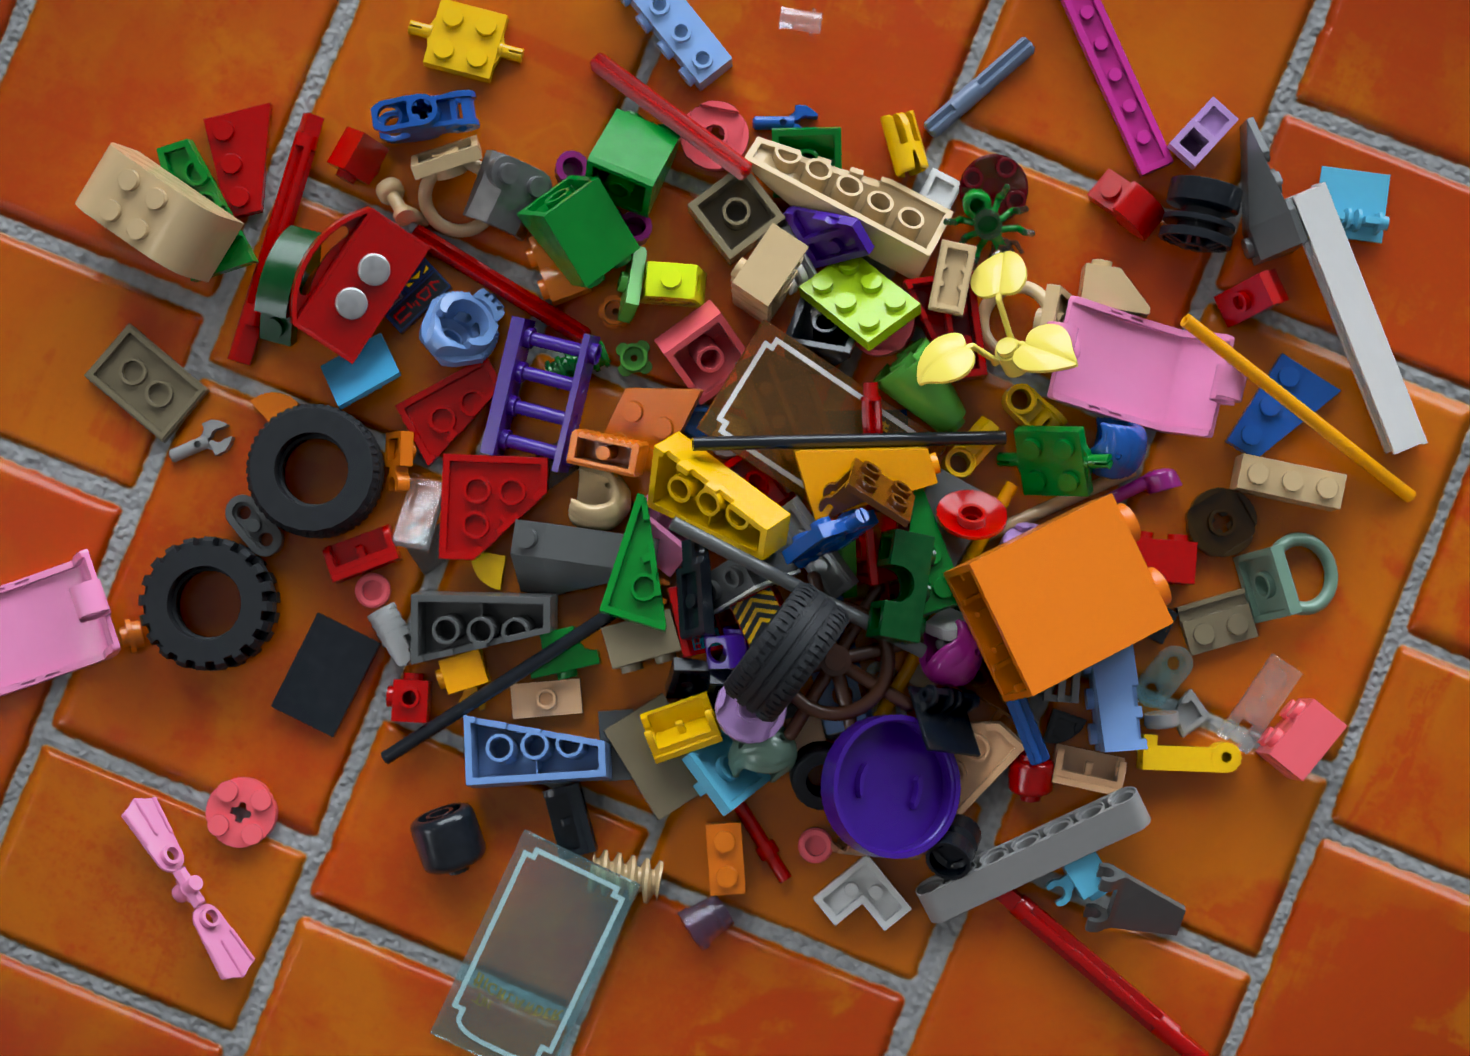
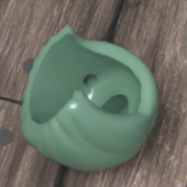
(771, 756)

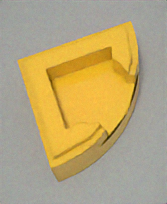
(490, 569)

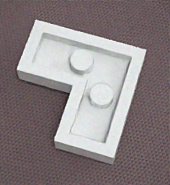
(863, 885)

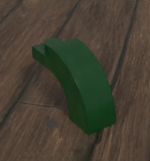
(277, 280)

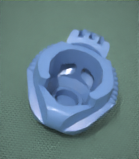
(461, 327)

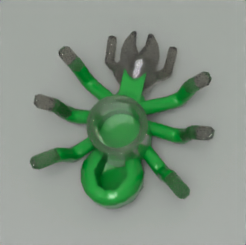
(988, 222)

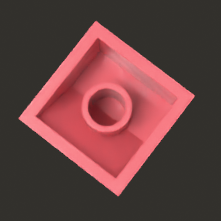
(702, 349)

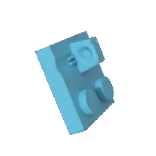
(716, 779)

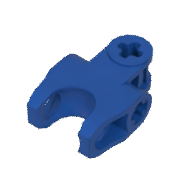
(412, 112)

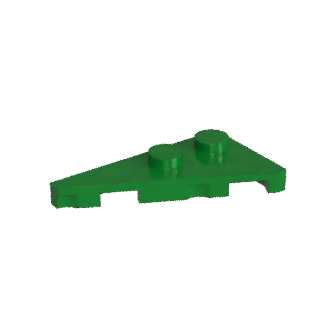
(924, 523)
(634, 580)

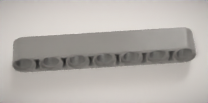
(1036, 854)

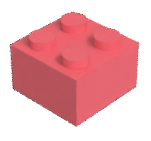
(1300, 738)

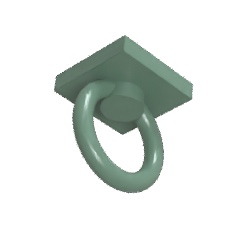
(1270, 583)

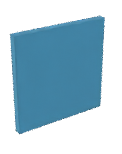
(368, 373)

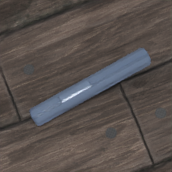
(979, 87)

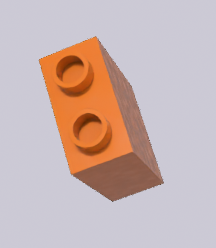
(1060, 597)

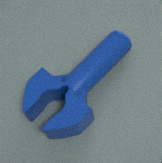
(770, 122)

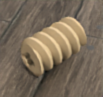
(645, 876)

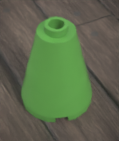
(932, 403)

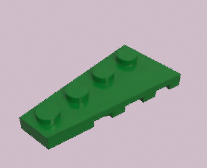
(187, 164)

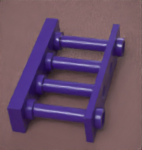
(516, 370)

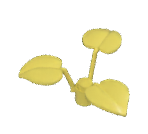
(1044, 351)

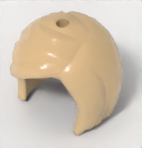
(601, 500)

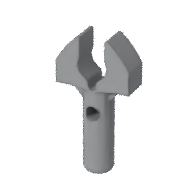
(203, 442)

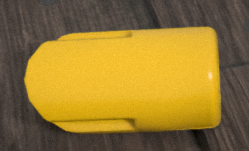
(904, 143)

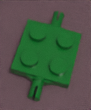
(1054, 460)

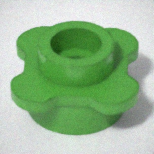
(638, 349)

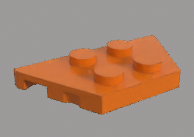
(651, 417)

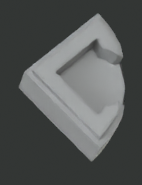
(1191, 713)

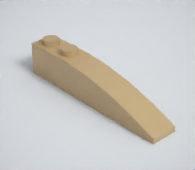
(897, 219)

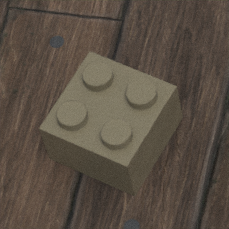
(735, 215)
(632, 644)

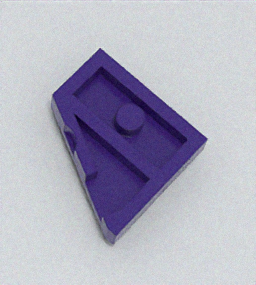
(829, 235)

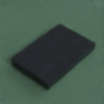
(326, 674)

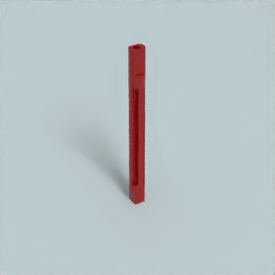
(282, 216)
(1100, 973)

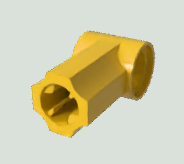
(971, 453)

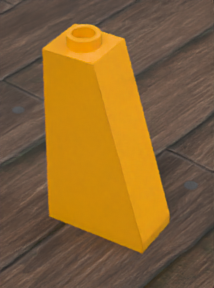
(826, 465)

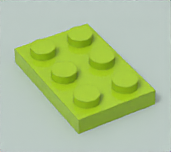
(860, 301)

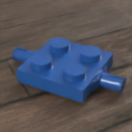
(828, 536)

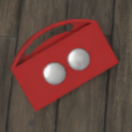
(354, 281)

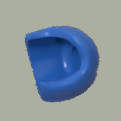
(1124, 442)

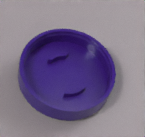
(888, 789)

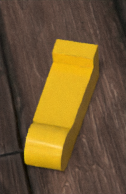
(1217, 758)

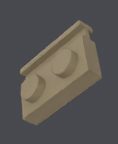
(1216, 621)

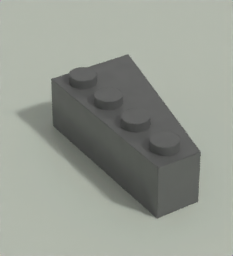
(467, 621)

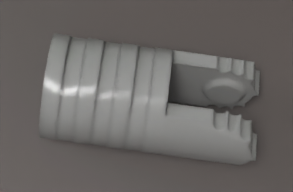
(392, 633)

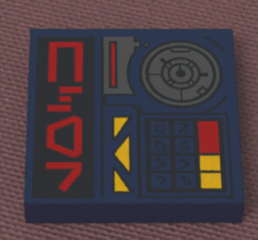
(416, 296)

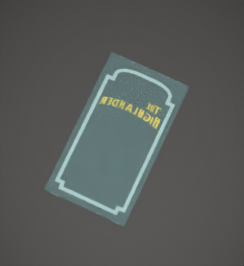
(535, 953)

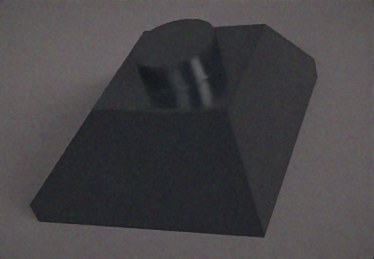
(820, 334)

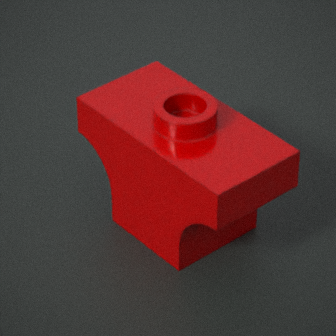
(1251, 297)

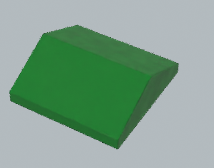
(812, 142)

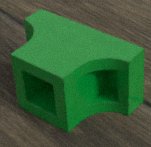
(568, 662)

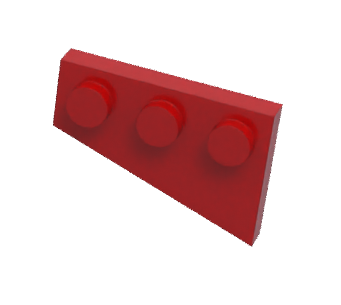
(240, 155)
(447, 408)

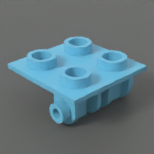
(1359, 201)

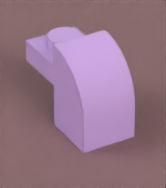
(1202, 133)

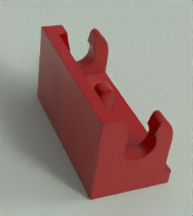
(361, 554)

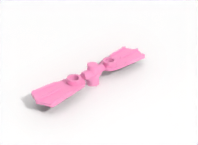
(157, 837)

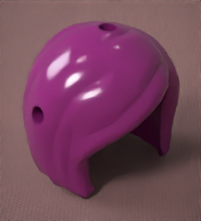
(955, 662)

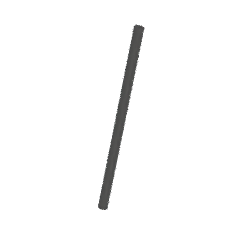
(770, 573)

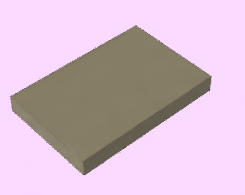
(147, 383)
(663, 784)

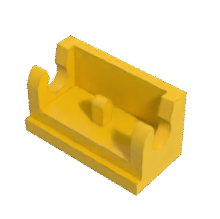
(681, 727)

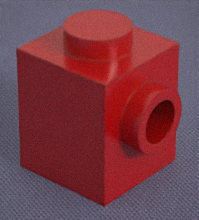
(357, 157)
(410, 698)

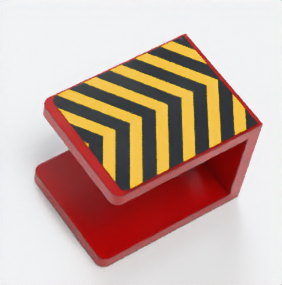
(756, 611)

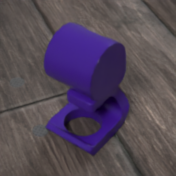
(733, 647)

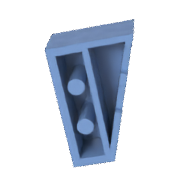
(1114, 704)

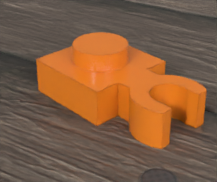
(399, 455)

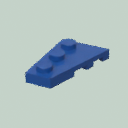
(1267, 420)

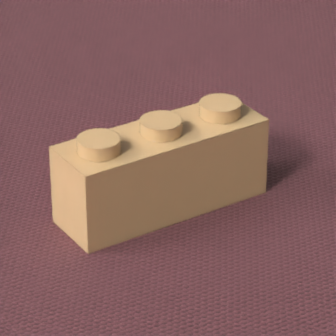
(1288, 482)

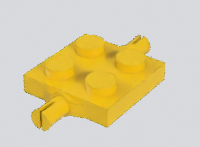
(465, 40)

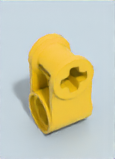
(1035, 412)

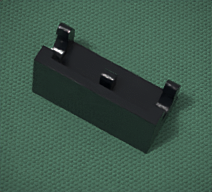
(570, 818)

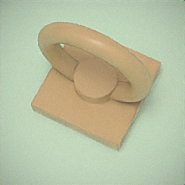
(440, 165)
(1052, 305)

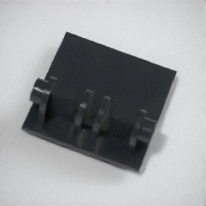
(945, 718)

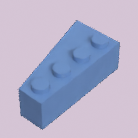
(520, 755)

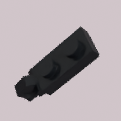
(695, 592)

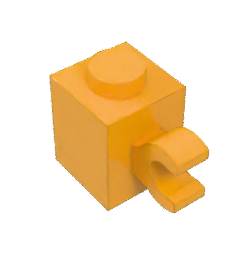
(464, 674)

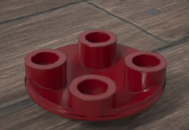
(991, 174)

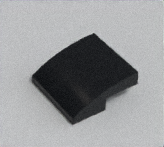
(692, 677)

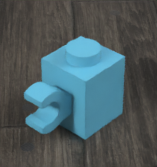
(1081, 877)

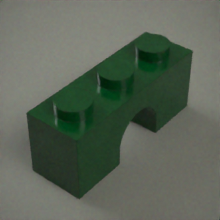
(910, 559)

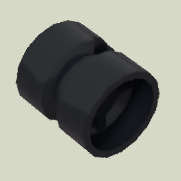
(956, 849)

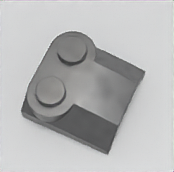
(503, 190)

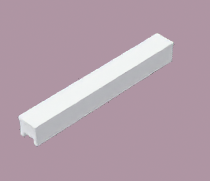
(1357, 322)

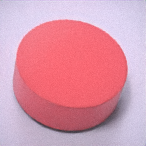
(373, 590)
(815, 845)

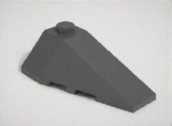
(1268, 220)
(563, 557)

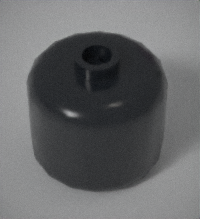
(448, 839)

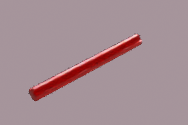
(671, 116)
(501, 285)

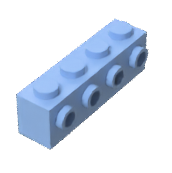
(684, 38)

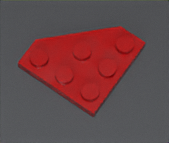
(484, 499)

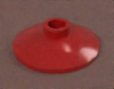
(971, 514)

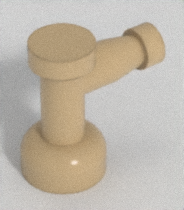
(390, 192)

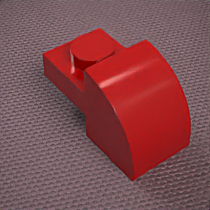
(1128, 203)

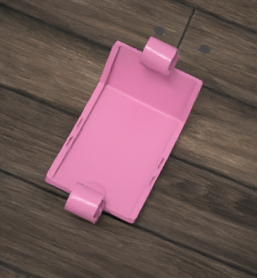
(1144, 372)
(54, 624)

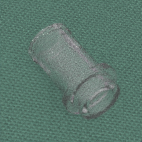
(801, 20)

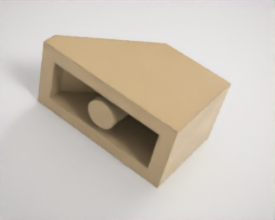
(1111, 288)

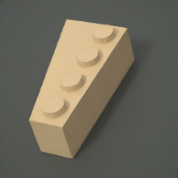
(767, 275)

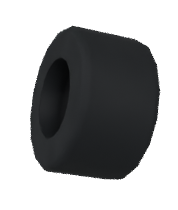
(808, 758)

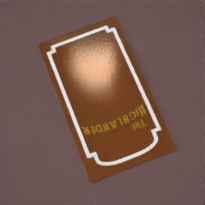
(791, 391)

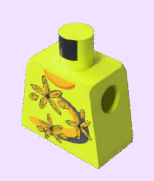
(673, 284)

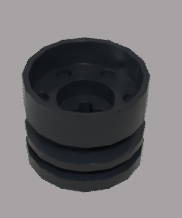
(1201, 207)

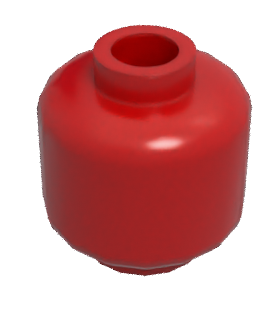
(1030, 780)

